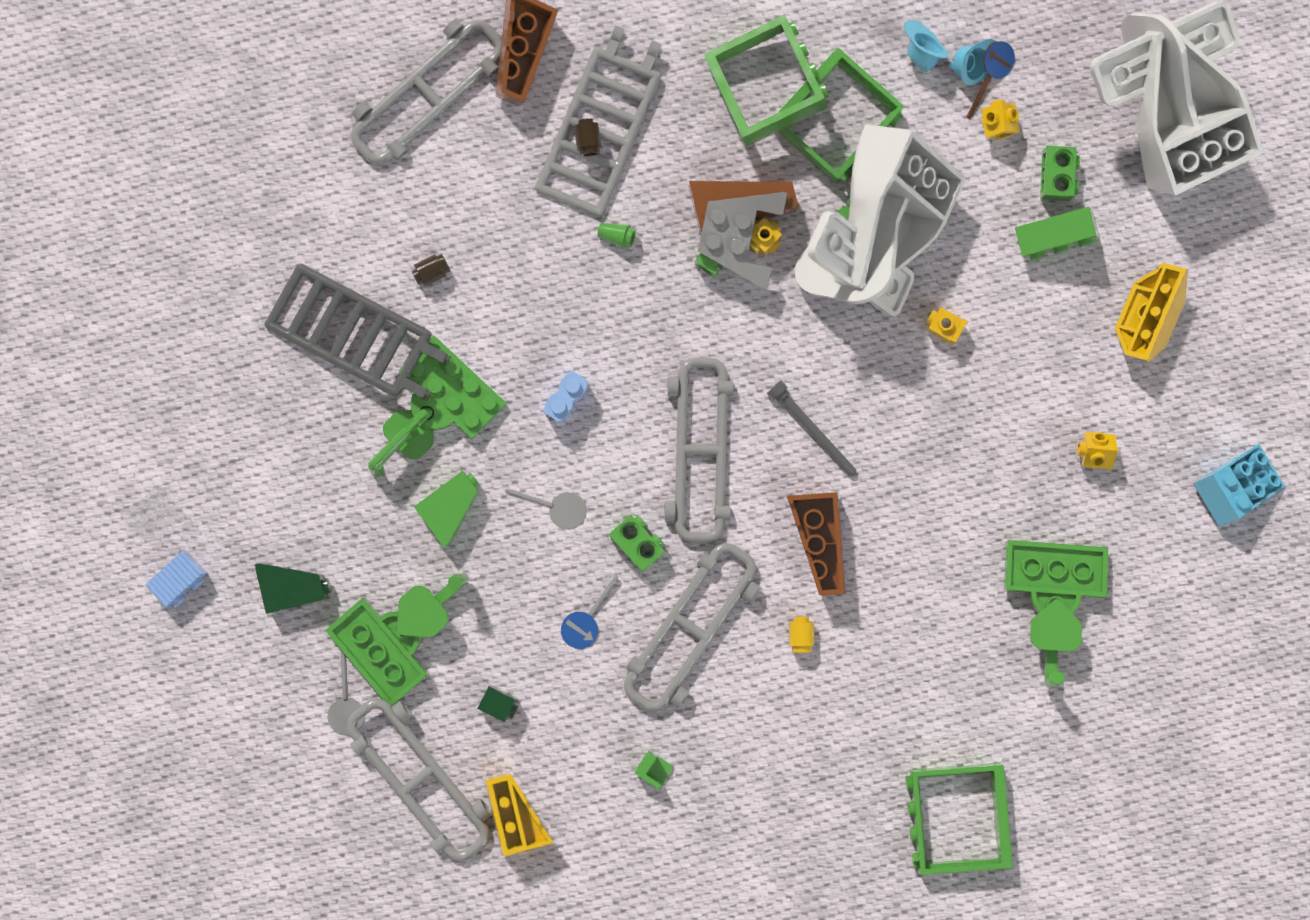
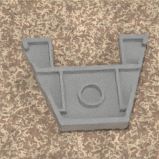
(729, 231)

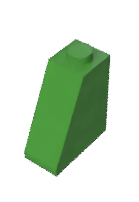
(448, 506)

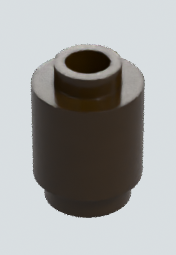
(587, 137)
(430, 270)

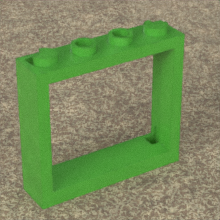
(839, 58)
(786, 117)
(1000, 817)

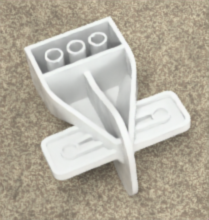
(1191, 110)
(896, 211)

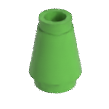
(617, 234)

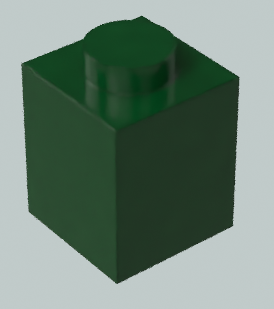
(498, 704)

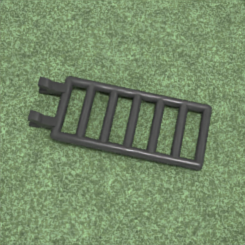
(333, 355)

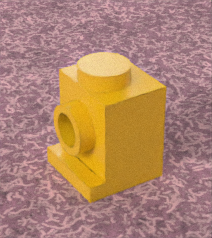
(949, 334)

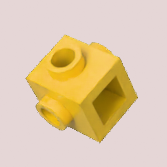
(1000, 120)
(770, 244)
(1098, 450)

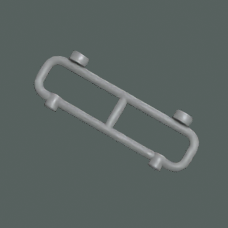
(366, 114)
(675, 509)
(675, 691)
(398, 716)

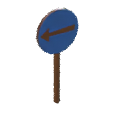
(997, 64)

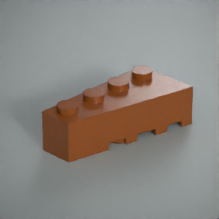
(522, 44)
(706, 191)
(821, 538)

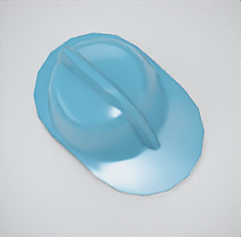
(924, 46)
(969, 62)

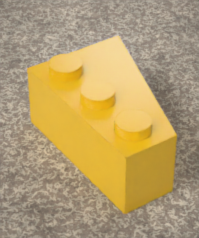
(513, 817)

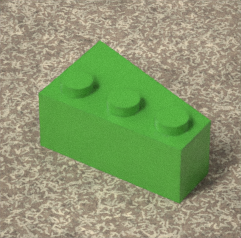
(1057, 233)

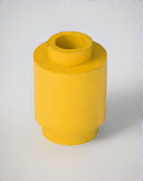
(801, 634)

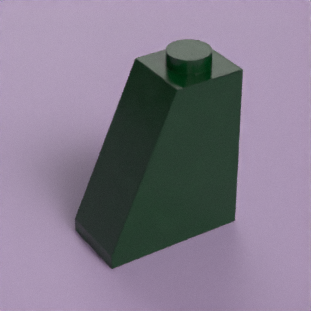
(289, 588)

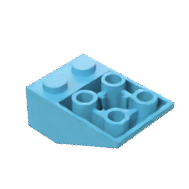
(1239, 485)

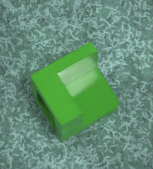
(653, 769)

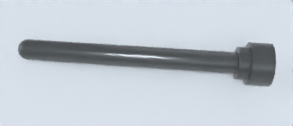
(780, 393)

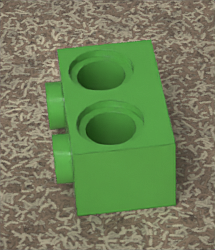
(1053, 172)
(633, 546)

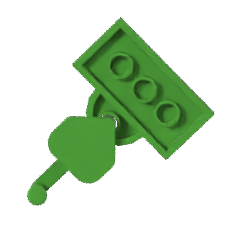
(455, 398)
(1060, 575)
(386, 644)

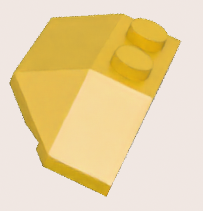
(1152, 311)

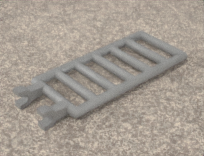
(626, 143)

